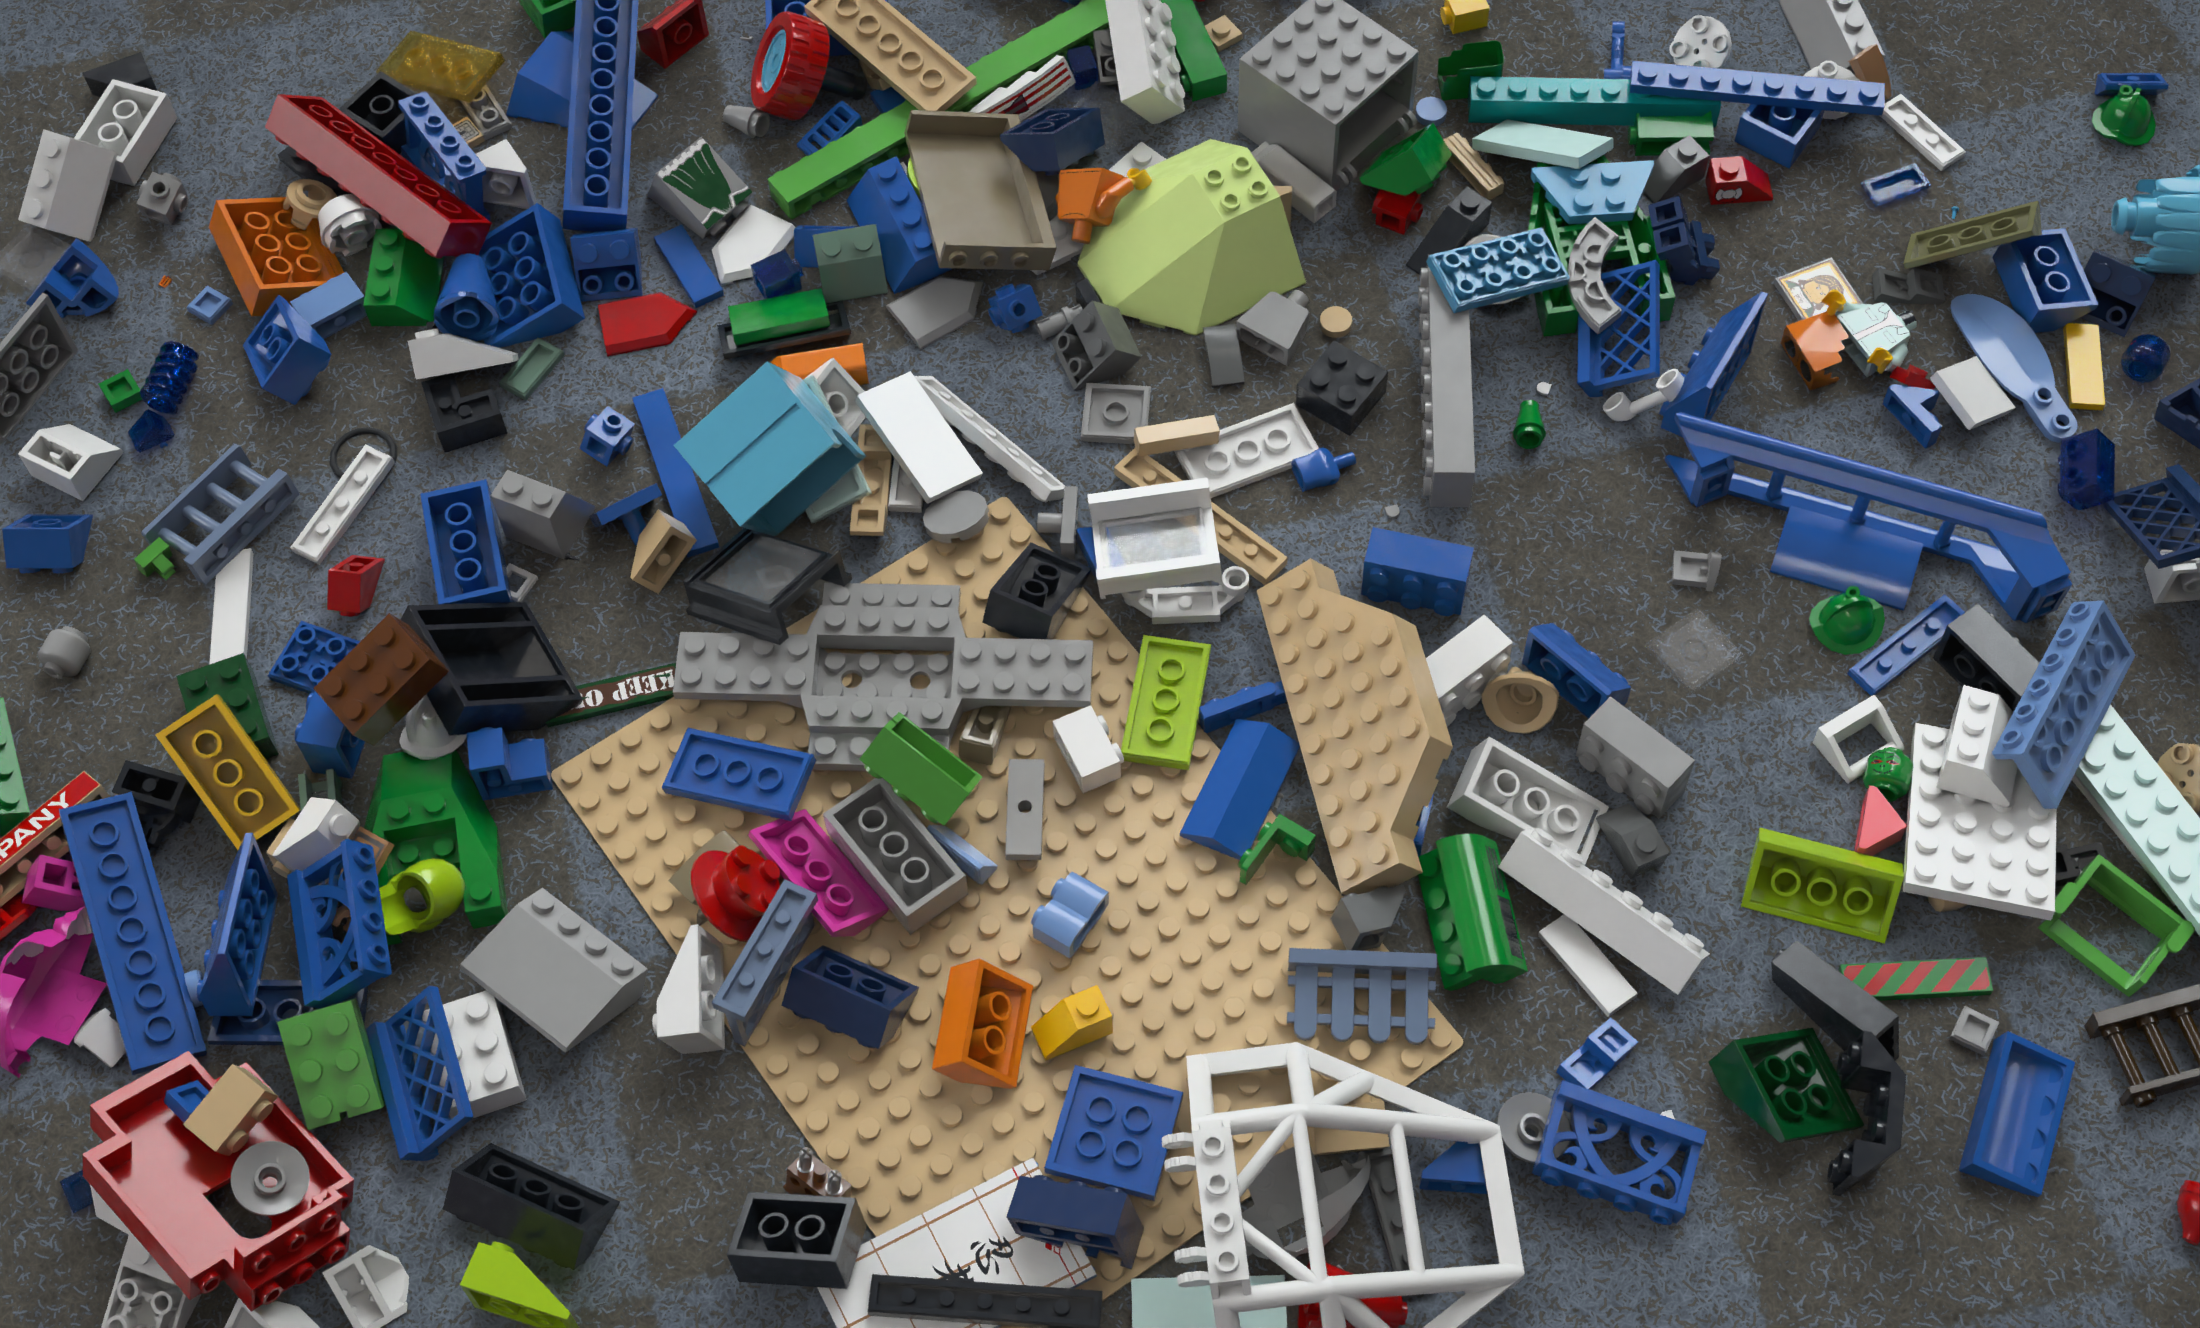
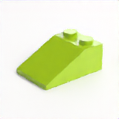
(507, 1287)

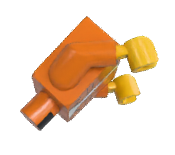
(1091, 196)

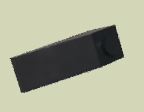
(1459, 223)

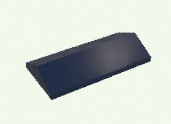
(273, 1003)

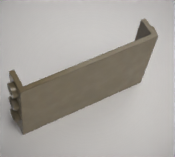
(977, 193)

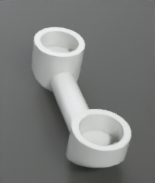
(1620, 408)

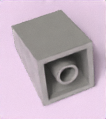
(539, 513)

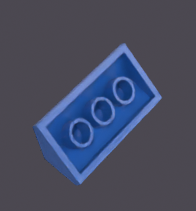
(1241, 788)

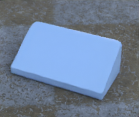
(963, 854)

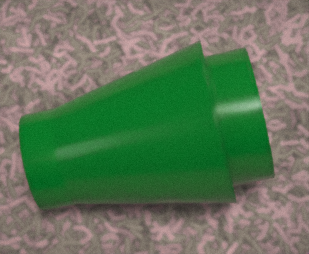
(1529, 427)

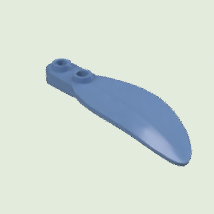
(2014, 360)

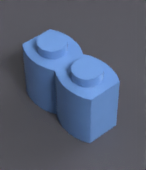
(1070, 914)

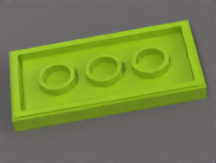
(1165, 702)

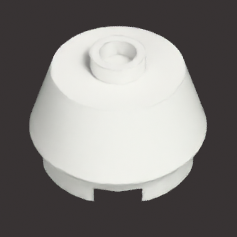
(347, 224)

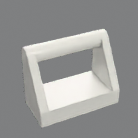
(1865, 713)

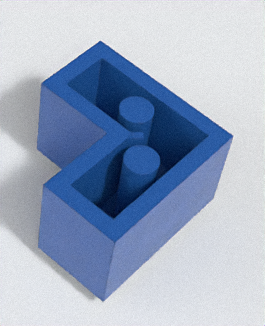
(507, 768)

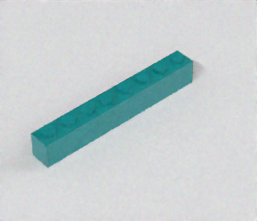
(1573, 101)

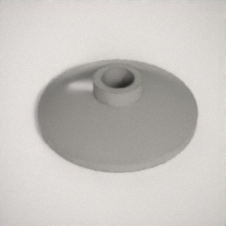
(1531, 1112)
(270, 1160)

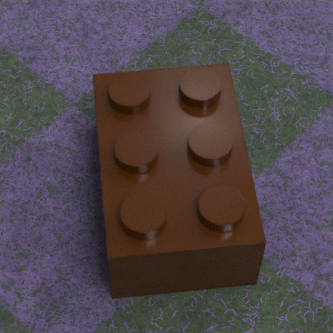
(381, 680)

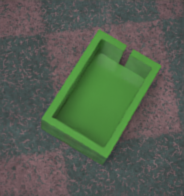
(920, 769)
(331, 1063)

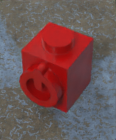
(1397, 211)

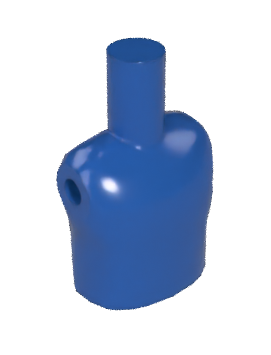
(1320, 468)

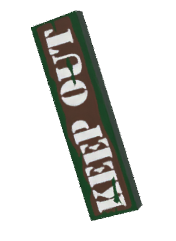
(621, 693)

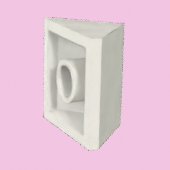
(506, 177)

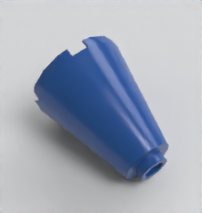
(467, 300)

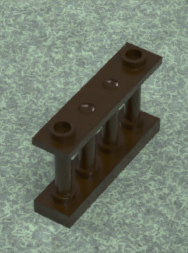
(2146, 1016)

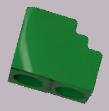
(1473, 60)

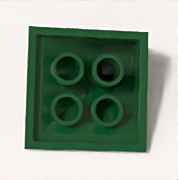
(1784, 1086)

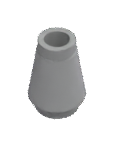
(747, 120)

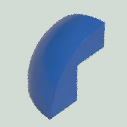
(78, 283)

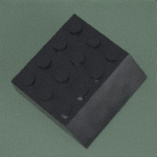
(497, 667)

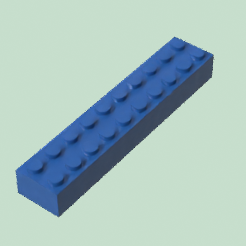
(600, 115)

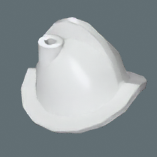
(425, 734)

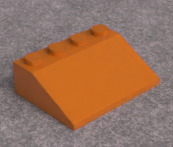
(269, 252)

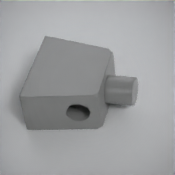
(1276, 325)

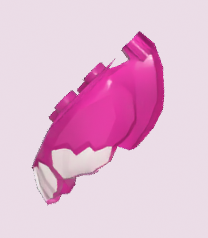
(45, 989)

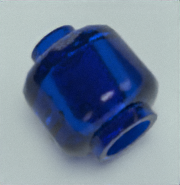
(2145, 358)

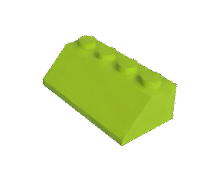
(1822, 885)

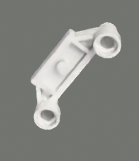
(1191, 603)

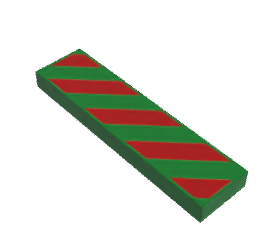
(1921, 978)

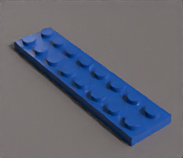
(132, 932)

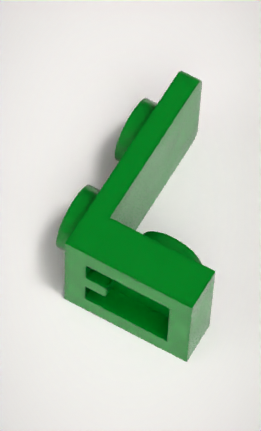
(1290, 836)

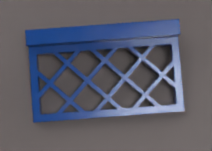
(1591, 345)
(403, 1079)

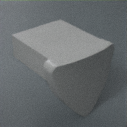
(1696, 569)

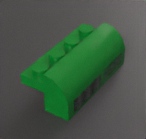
(1470, 912)

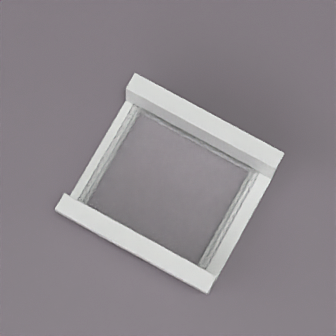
(1154, 537)

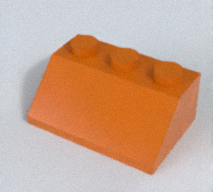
(982, 1025)

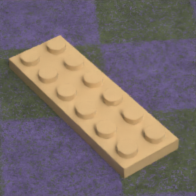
(895, 51)

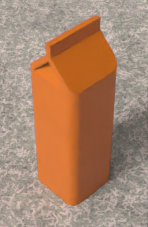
(804, 363)

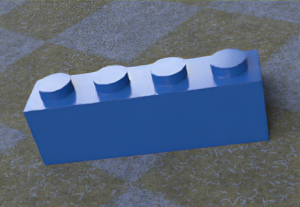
(891, 203)

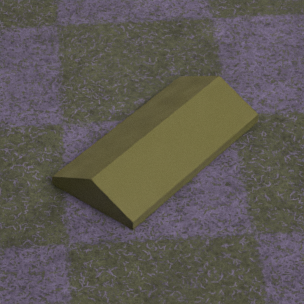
(1973, 235)

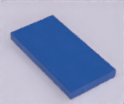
(739, 774)

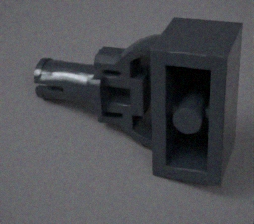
(159, 798)

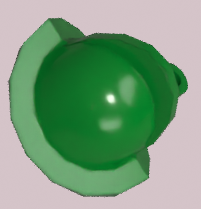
(2125, 118)
(1847, 622)

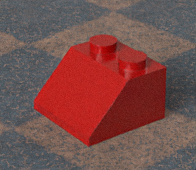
(674, 32)

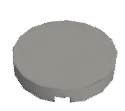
(956, 516)

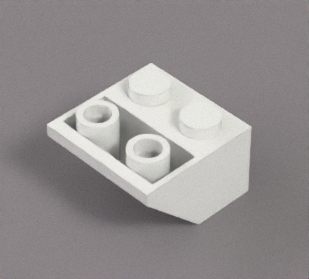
(69, 459)

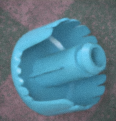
(2164, 220)

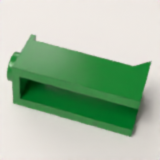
(1656, 133)

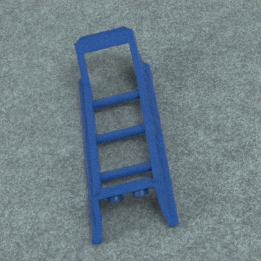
(2021, 572)

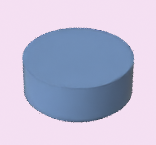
(1430, 111)
(192, 979)

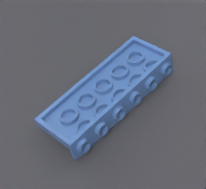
(2066, 700)

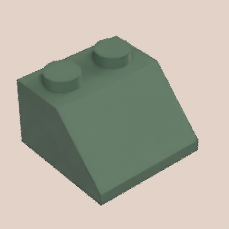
(850, 263)

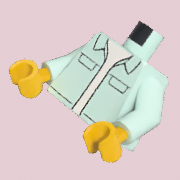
(1875, 333)

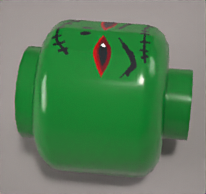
(1889, 772)

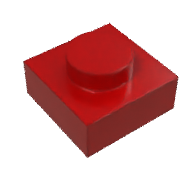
(1912, 377)

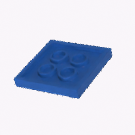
(1113, 1132)

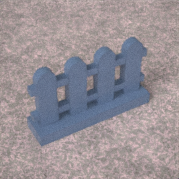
(1344, 966)

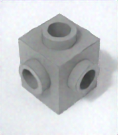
(162, 197)

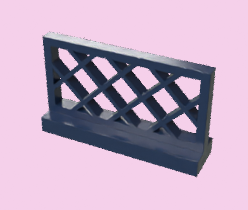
(2182, 494)

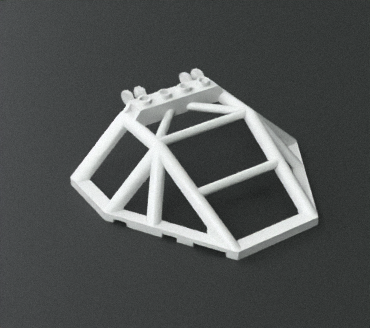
(1341, 1294)

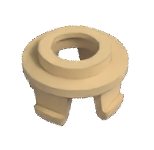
(306, 207)

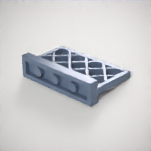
(766, 959)

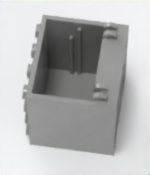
(1328, 89)

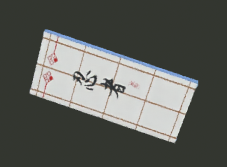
(958, 1241)

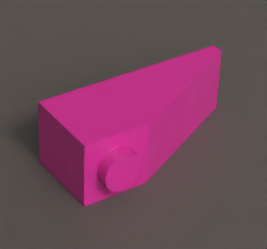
(53, 885)

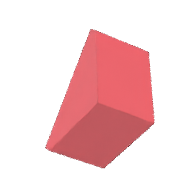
(1878, 824)

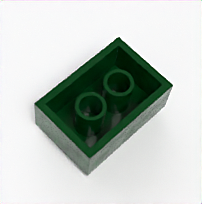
(239, 689)

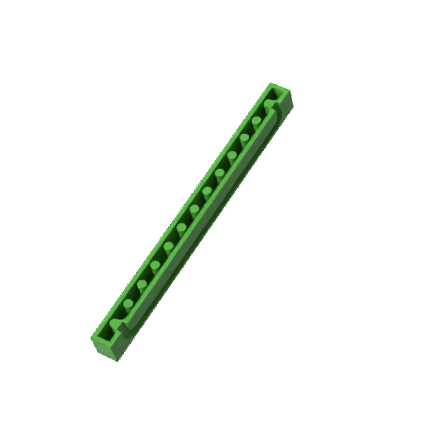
(849, 157)

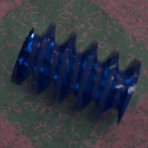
(169, 377)

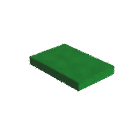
(778, 316)

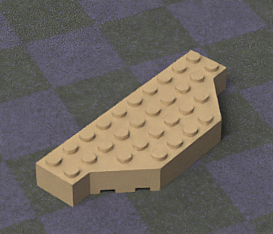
(1361, 721)

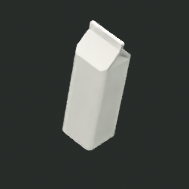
(1309, 192)

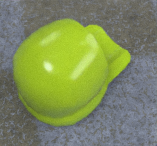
(439, 885)

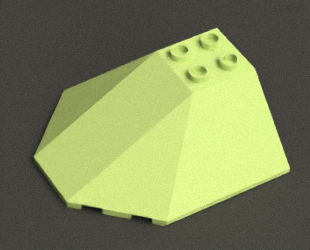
(1194, 242)

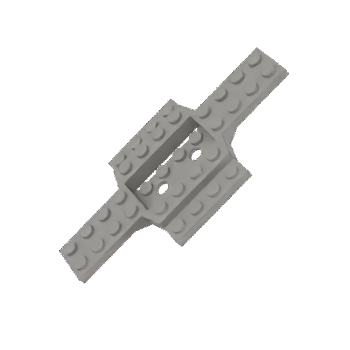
(883, 618)

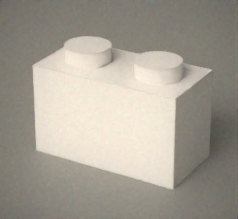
(1088, 749)

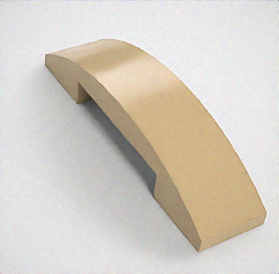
(871, 512)

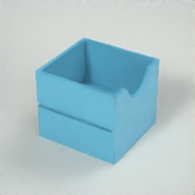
(769, 450)

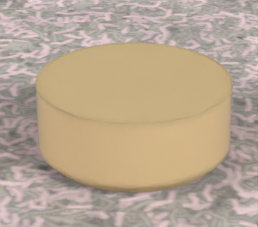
(1335, 322)

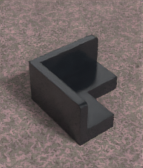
(464, 419)

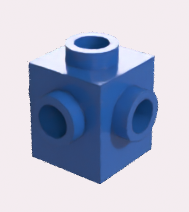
(1014, 307)
(607, 436)

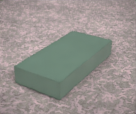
(531, 369)

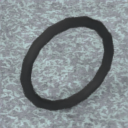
(365, 430)

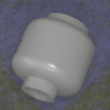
(64, 652)

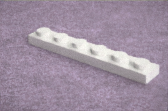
(994, 443)

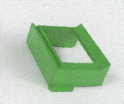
(2134, 902)

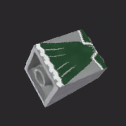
(700, 189)

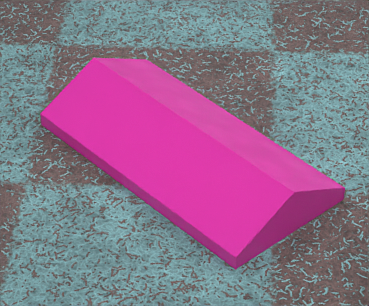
(815, 863)

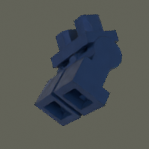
(1682, 242)

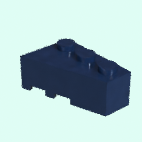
(1077, 1215)

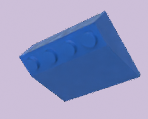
(531, 278)
(1717, 364)
(239, 935)

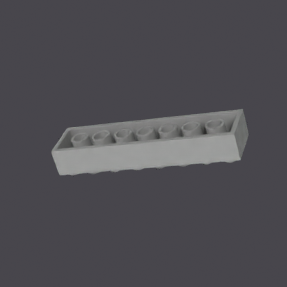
(1445, 398)

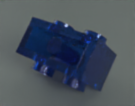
(2087, 470)

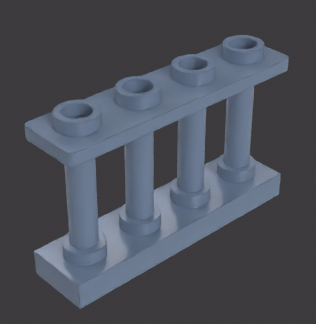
(237, 529)

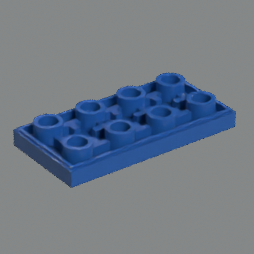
(310, 657)

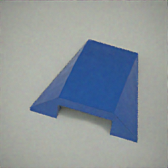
(545, 84)

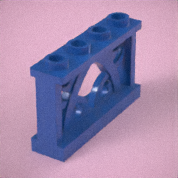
(441, 151)
(313, 911)
(1640, 1123)

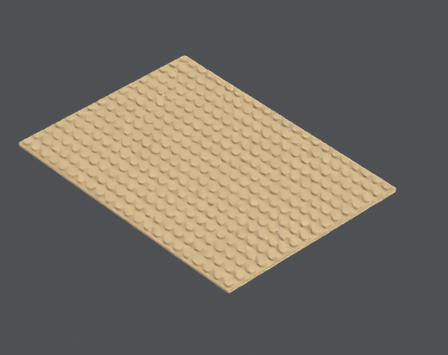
(1177, 954)

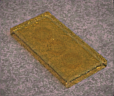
(441, 66)

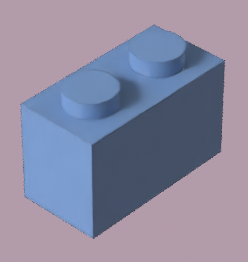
(331, 305)

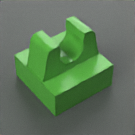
(156, 559)

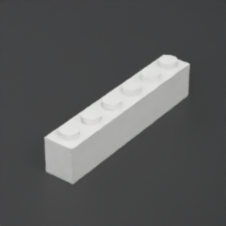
(1604, 910)

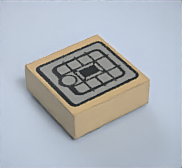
(469, 132)

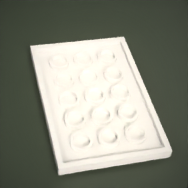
(1975, 848)

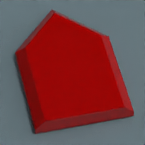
(642, 322)

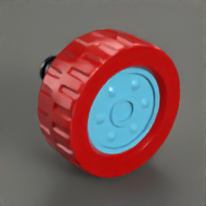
(794, 68)

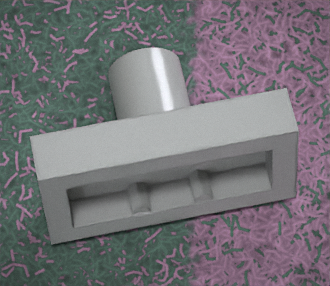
(1063, 522)

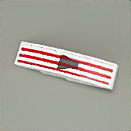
(1029, 91)

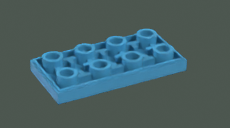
(1497, 270)

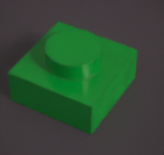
(121, 391)

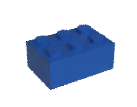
(1416, 571)

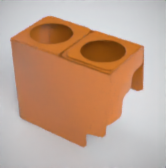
(1819, 344)

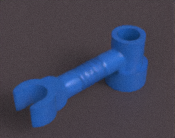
(1617, 69)

